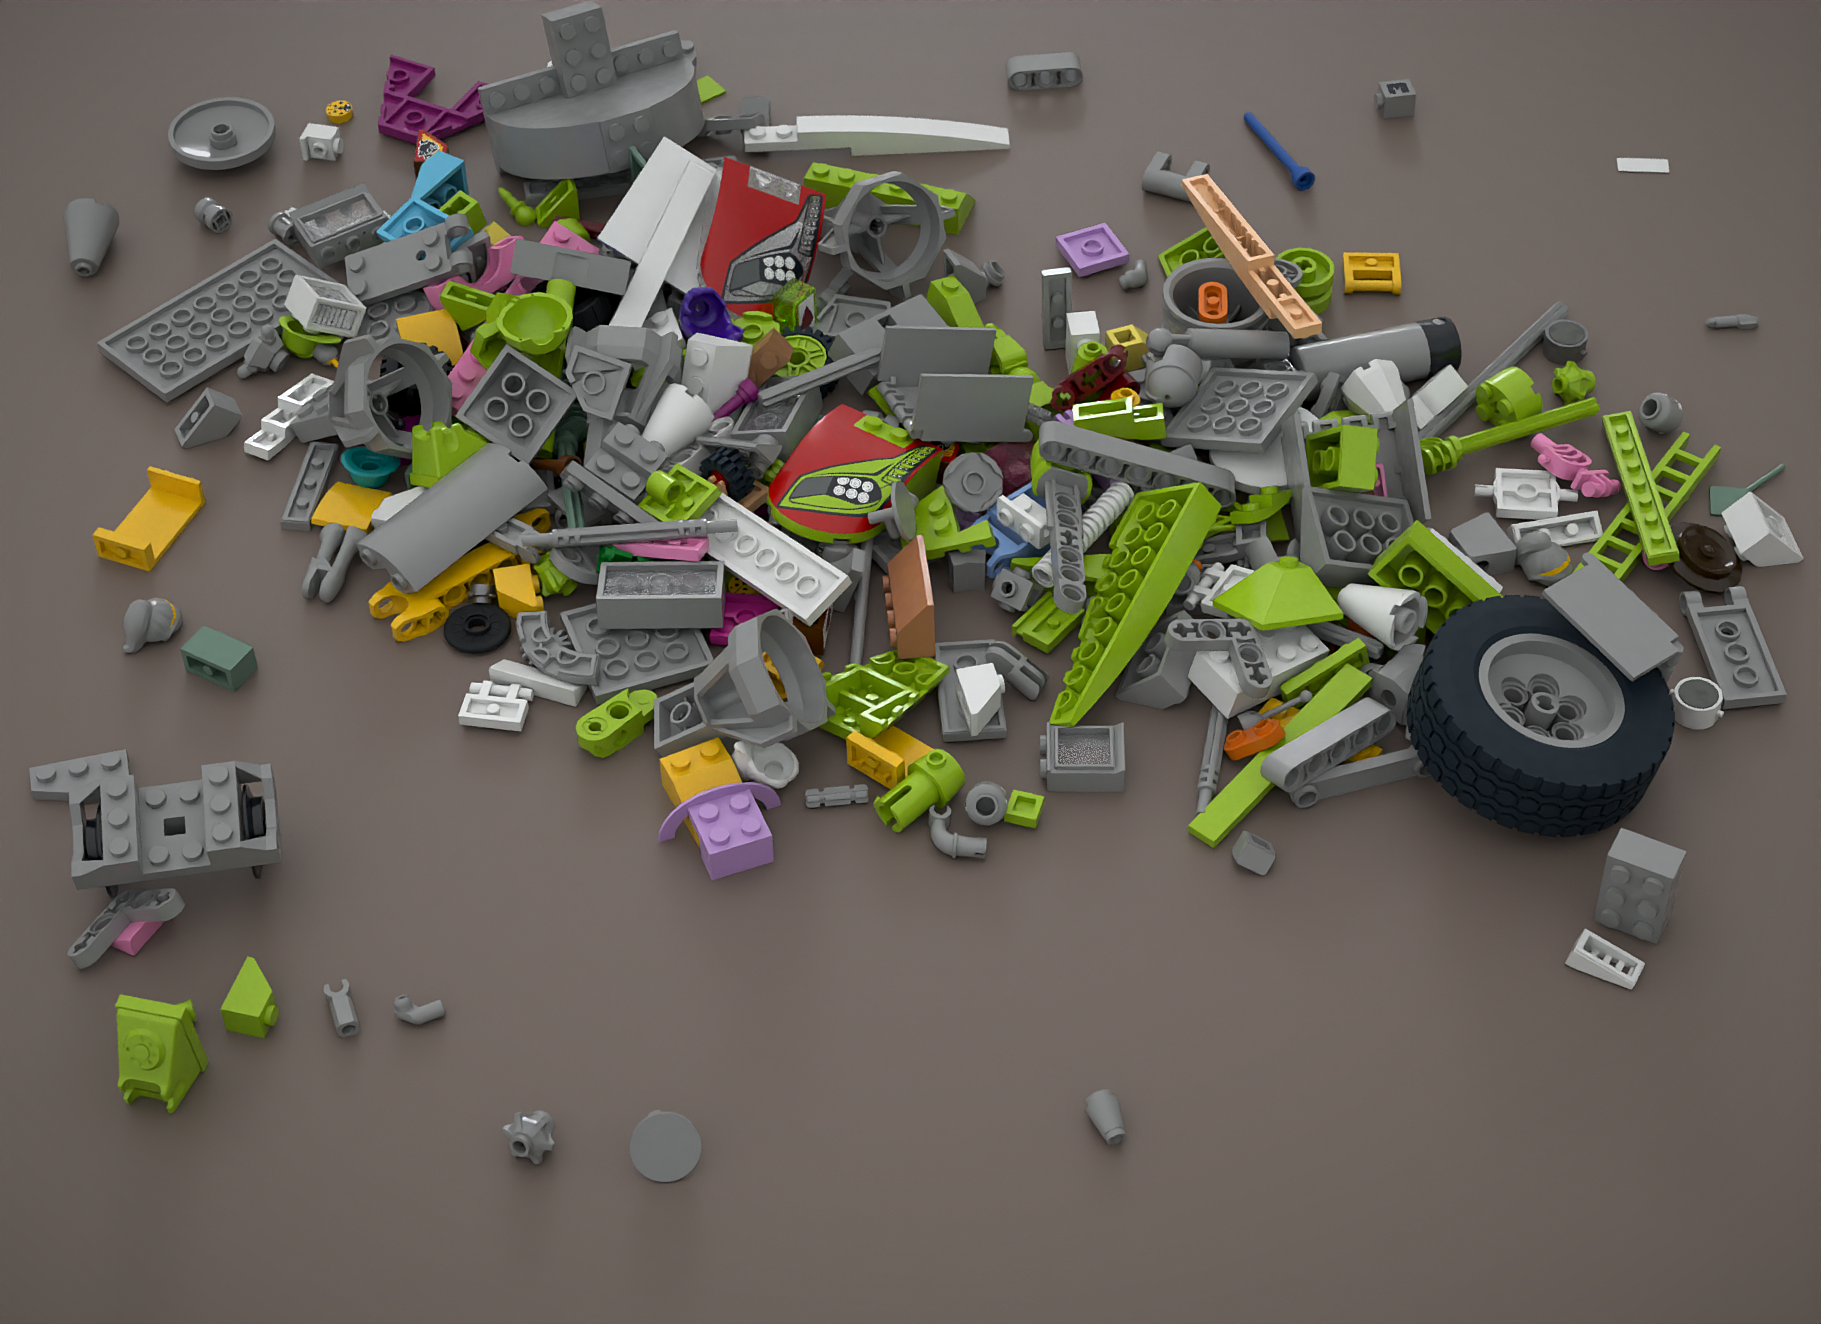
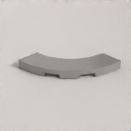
(549, 656)

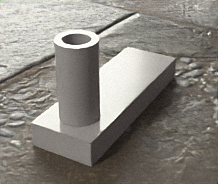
(1056, 302)

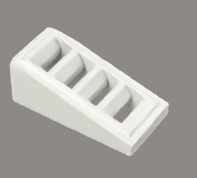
(1584, 958)

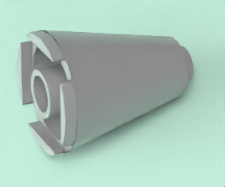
(89, 233)

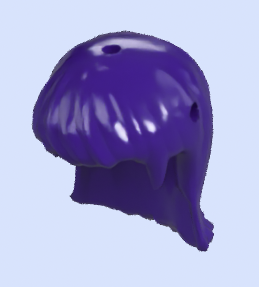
(709, 317)

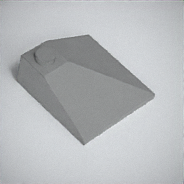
(517, 404)

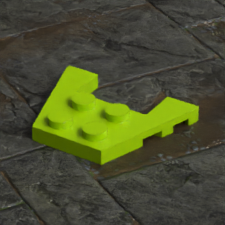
(941, 530)

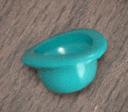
(368, 467)

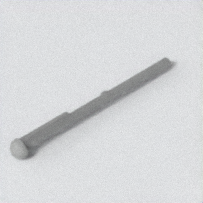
(861, 601)

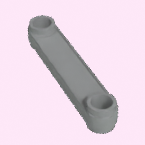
(1360, 776)

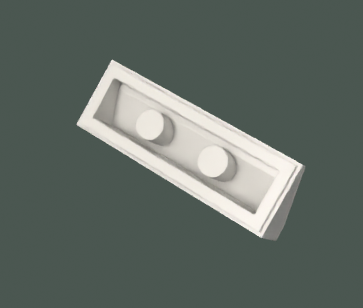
(1562, 530)
(544, 686)

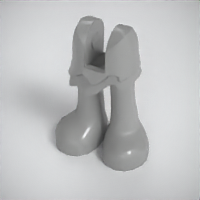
(320, 573)

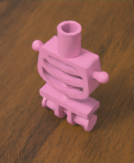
(1573, 465)

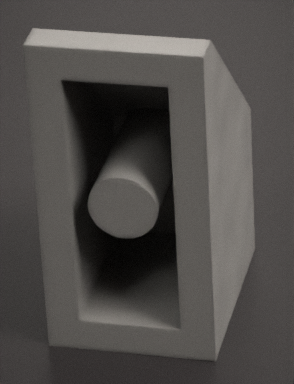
(966, 273)
(208, 419)

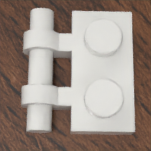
(1220, 582)
(496, 706)

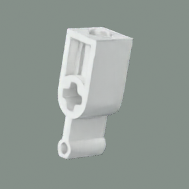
(1437, 395)

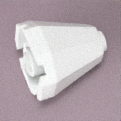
(1373, 389)

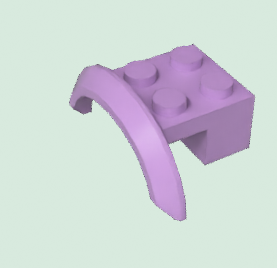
(728, 826)

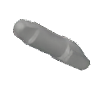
(1742, 321)

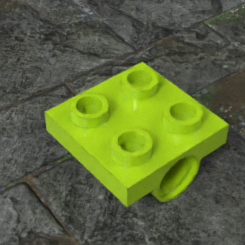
(678, 495)

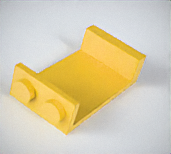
(153, 522)

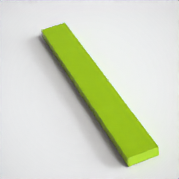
(1640, 489)
(1249, 786)

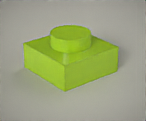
(1024, 808)

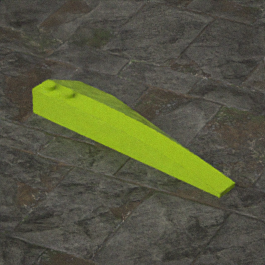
(1146, 566)

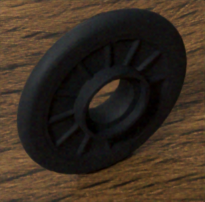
(458, 626)

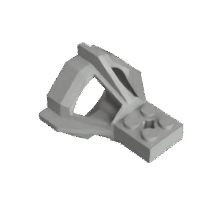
(863, 220)
(638, 346)
(358, 408)
(738, 696)

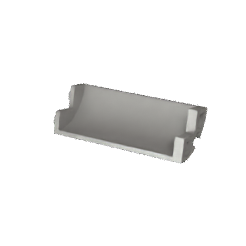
(451, 517)

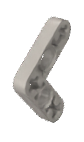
(1233, 636)
(127, 907)

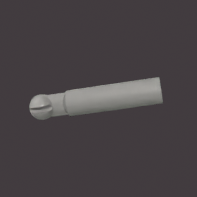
(1223, 343)

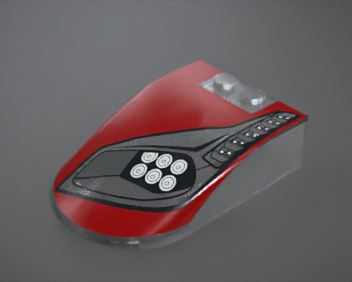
(756, 236)

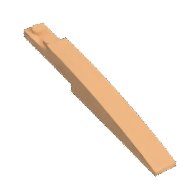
(1250, 258)

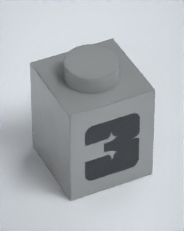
(1395, 99)

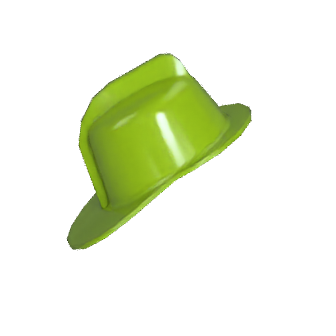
(300, 341)

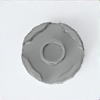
(973, 482)

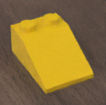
(696, 771)

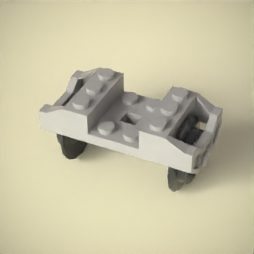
(174, 827)

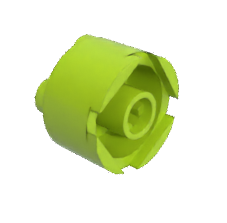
(1507, 397)

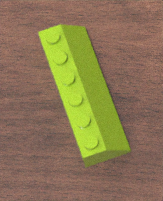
(838, 181)

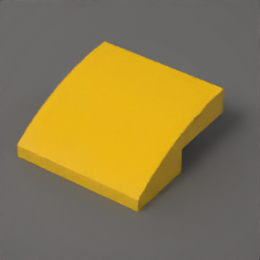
(435, 329)
(349, 506)

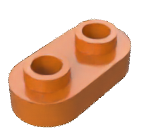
(1212, 303)
(1253, 740)

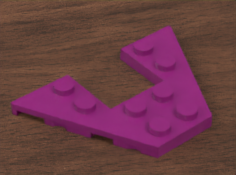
(405, 115)

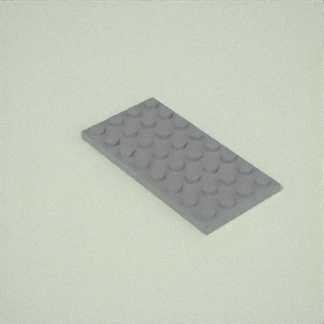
(209, 322)

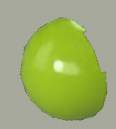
(535, 323)

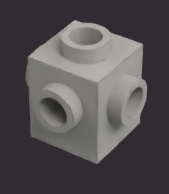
(1016, 590)

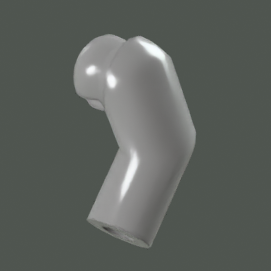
(417, 1014)

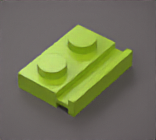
(1046, 624)

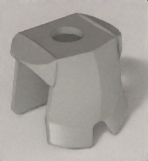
(1395, 678)

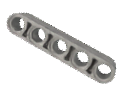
(1328, 744)

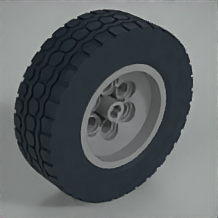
(1535, 720)

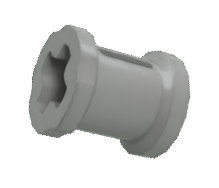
(283, 229)

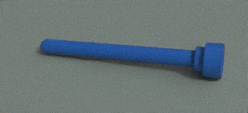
(1300, 176)

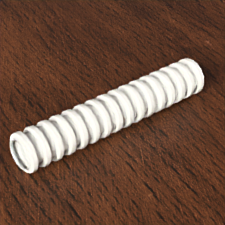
(1095, 522)

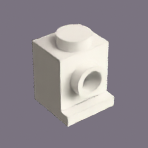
(321, 142)

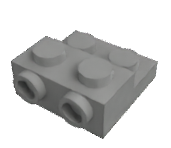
(627, 461)

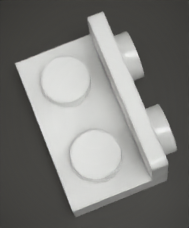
(1025, 519)

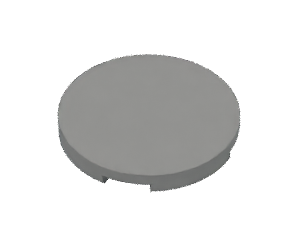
(381, 316)

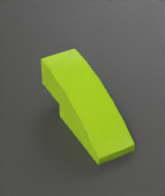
(1121, 419)

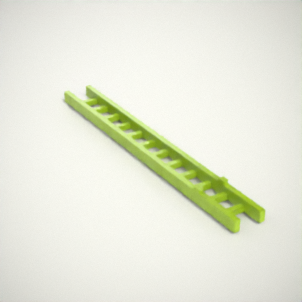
(1675, 500)

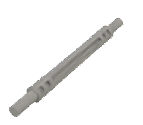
(629, 533)

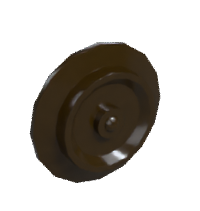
(1705, 558)

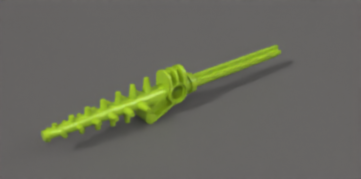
(1443, 455)

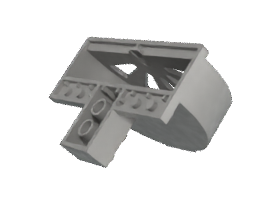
(591, 101)

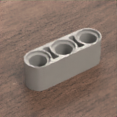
(1044, 71)

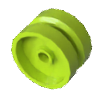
(1316, 276)

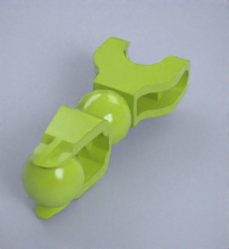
(1011, 359)

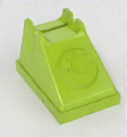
(441, 451)
(157, 1050)

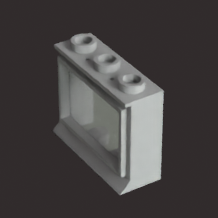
(339, 225)

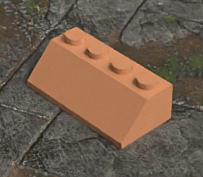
(910, 602)

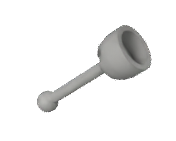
(1251, 718)

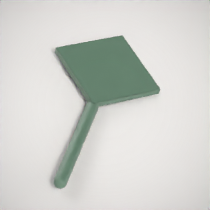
(1724, 497)

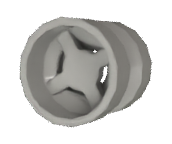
(213, 215)

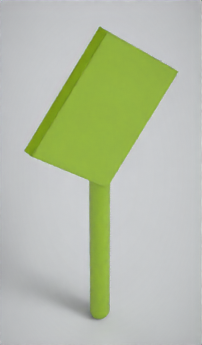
(709, 89)

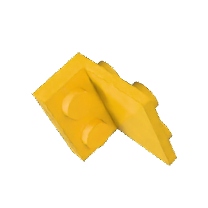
(885, 756)

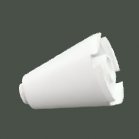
(678, 419)
(1385, 612)

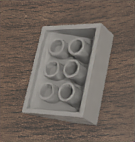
(1348, 532)

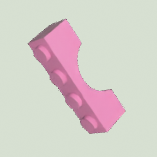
(493, 279)

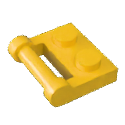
(1371, 266)

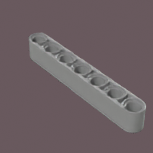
(1130, 461)

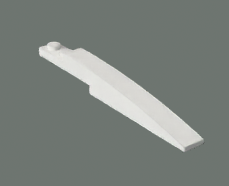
(876, 135)

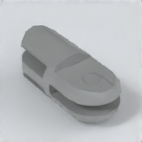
(1016, 669)

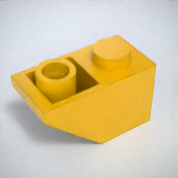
(517, 590)

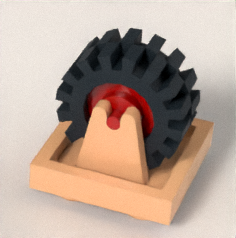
(733, 478)

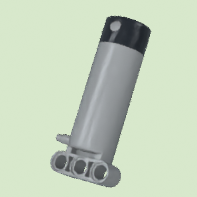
(1415, 348)

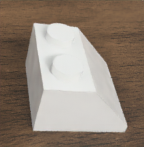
(1760, 533)

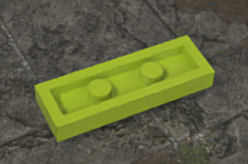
(1324, 670)

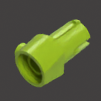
(929, 782)

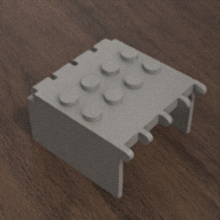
(934, 396)
(1398, 452)
(1615, 620)

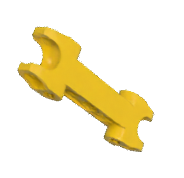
(431, 604)

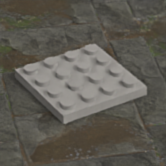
(1239, 409)
(635, 656)

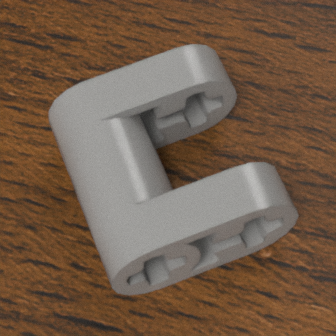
(1161, 181)

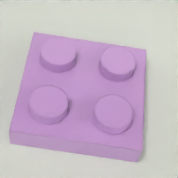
(1092, 249)

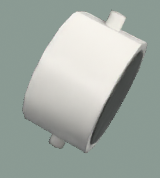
(1697, 702)

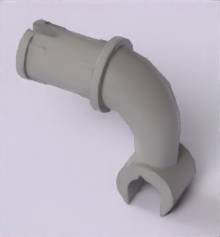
(953, 843)

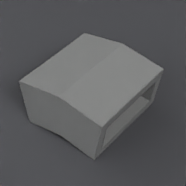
(967, 570)

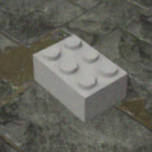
(1639, 885)

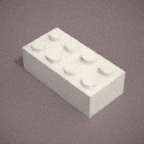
(1287, 654)

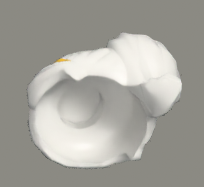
(766, 766)

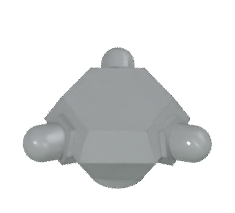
(264, 353)

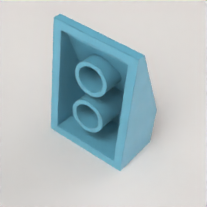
(440, 179)
(413, 217)

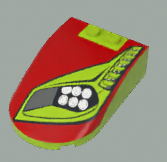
(845, 473)

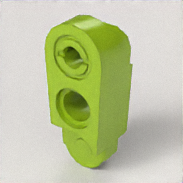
(615, 722)

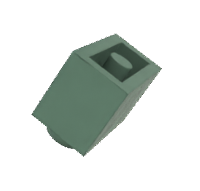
(219, 658)

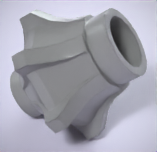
(530, 1135)

